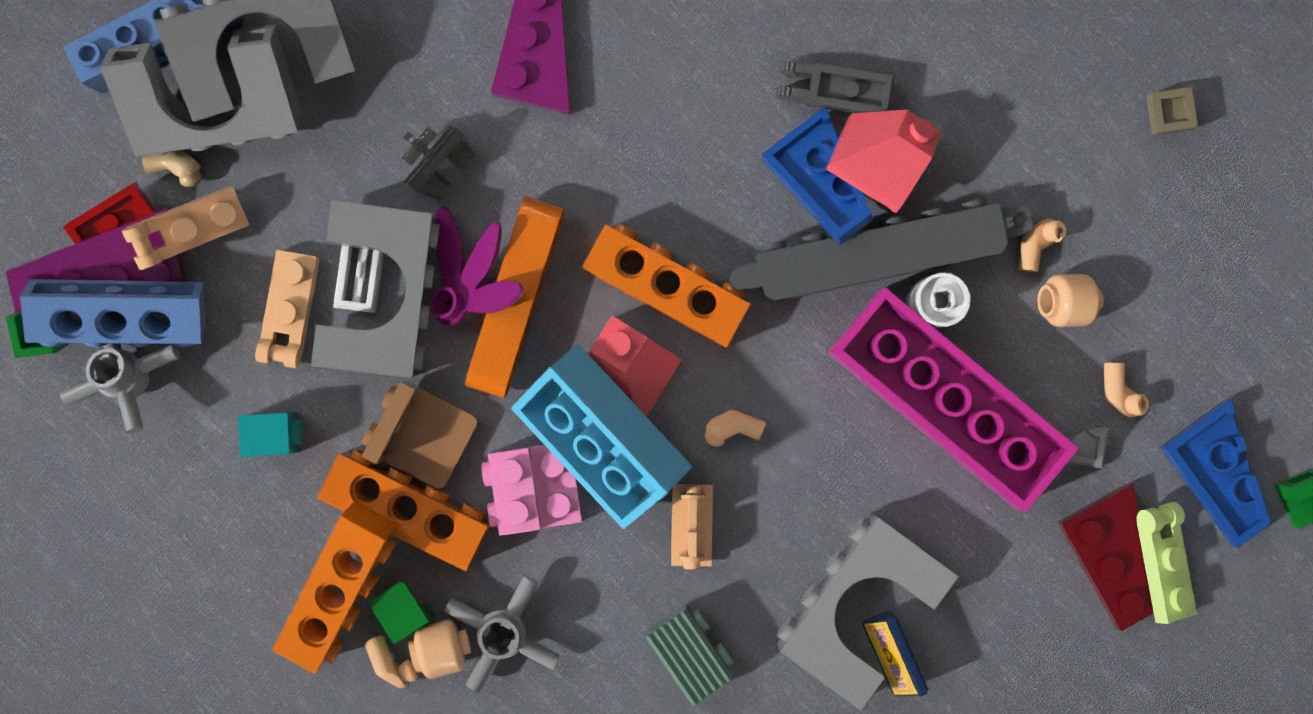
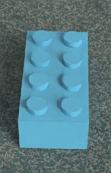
(601, 436)

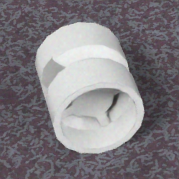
(939, 299)

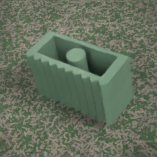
(690, 654)

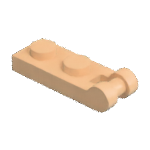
(186, 226)
(288, 308)

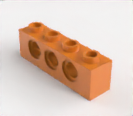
(605, 262)
(470, 527)
(302, 636)

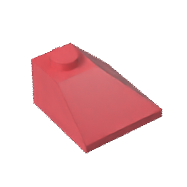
(884, 154)
(634, 363)

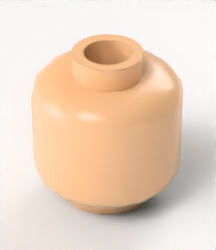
(1070, 300)
(439, 649)

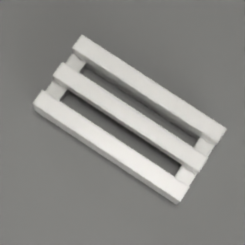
(374, 280)

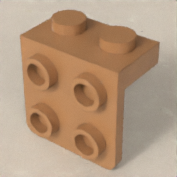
(419, 434)

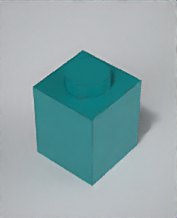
(270, 434)

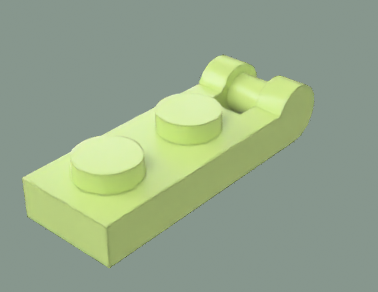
(1166, 562)

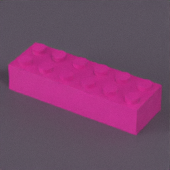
(952, 400)

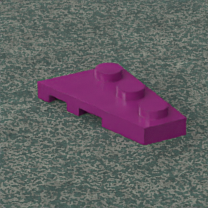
(534, 57)

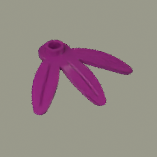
(463, 285)

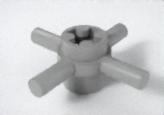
(120, 377)
(509, 618)

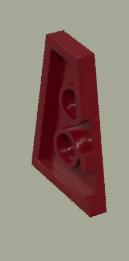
(1111, 554)

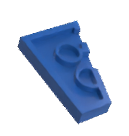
(801, 166)
(1217, 471)

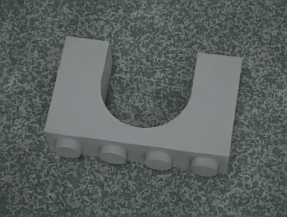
(193, 35)
(161, 122)
(406, 239)
(812, 635)

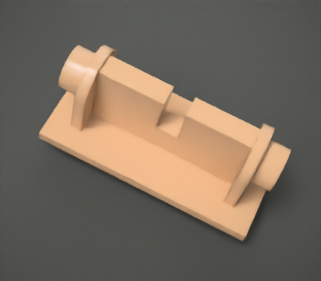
(692, 525)

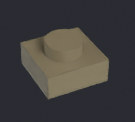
(1172, 111)

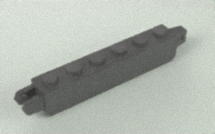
(882, 252)

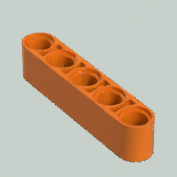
(525, 263)

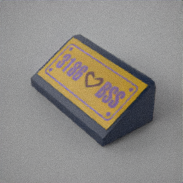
(894, 655)

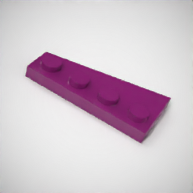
(95, 258)

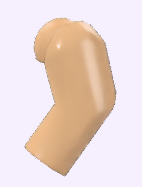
(1033, 242)
(731, 423)

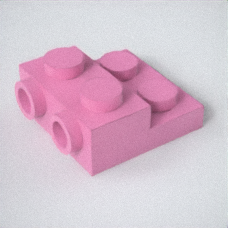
(530, 490)

